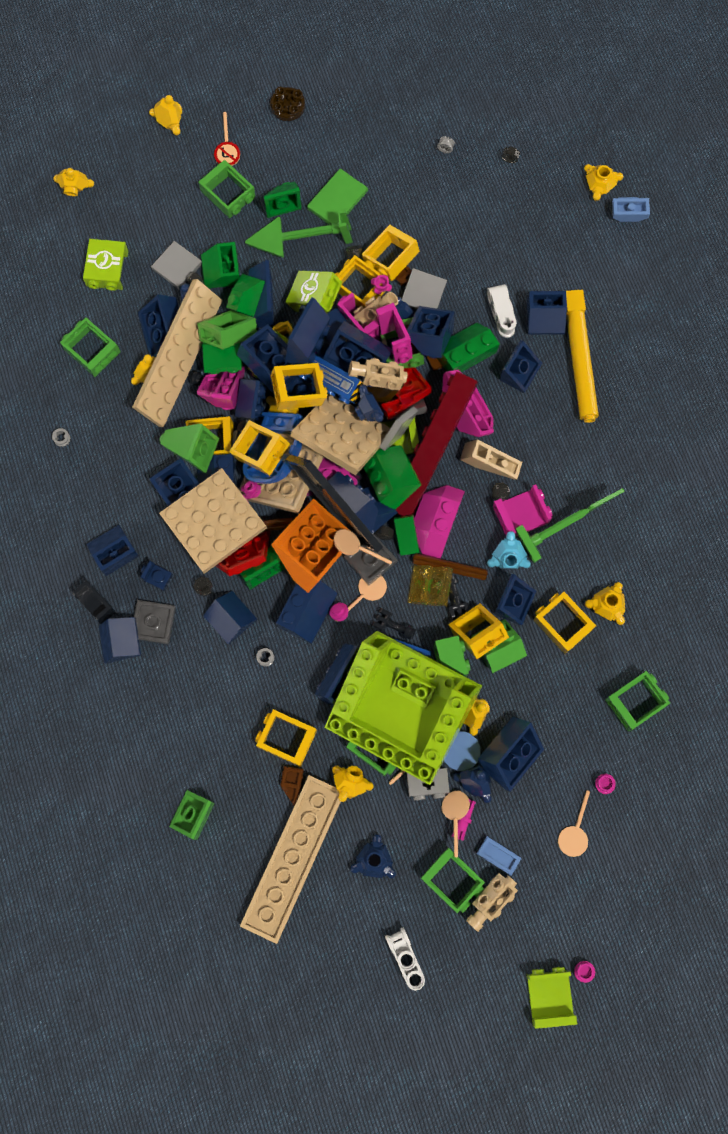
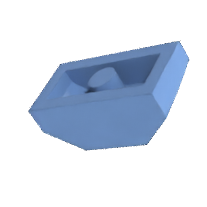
(630, 209)

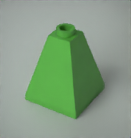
(192, 444)

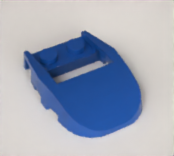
(278, 423)

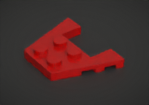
(412, 391)
(247, 556)

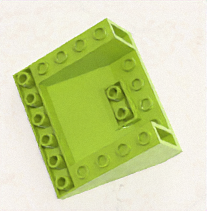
(402, 706)

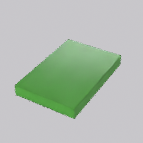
(338, 194)

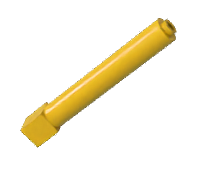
(581, 356)

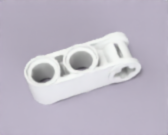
(502, 310)
(399, 949)

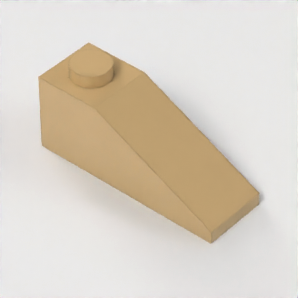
(490, 459)

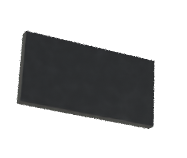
(332, 500)

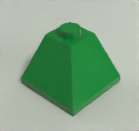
(283, 199)
(246, 295)

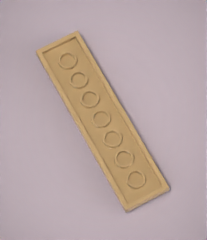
(176, 354)
(292, 860)

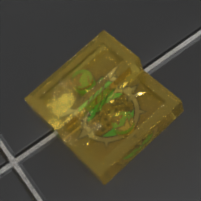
(430, 585)

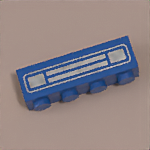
(337, 382)

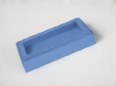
(498, 855)

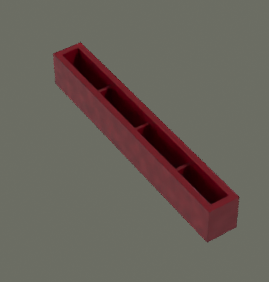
(438, 435)

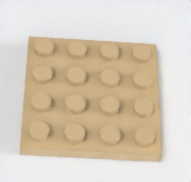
(340, 434)
(291, 491)
(213, 520)

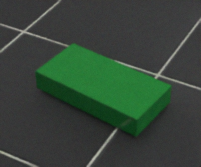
(406, 535)

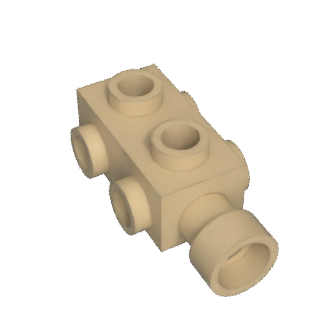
(368, 314)
(379, 374)
(492, 898)

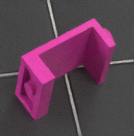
(347, 307)
(390, 320)
(524, 509)

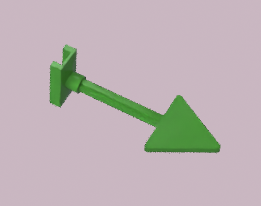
(271, 237)
(531, 542)

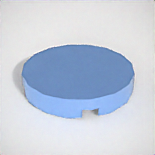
(463, 752)

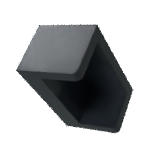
(93, 602)

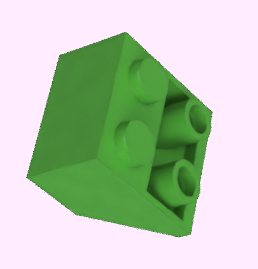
(506, 652)
(451, 654)

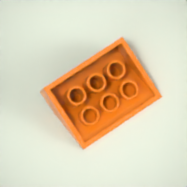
(309, 545)

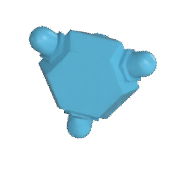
(509, 554)

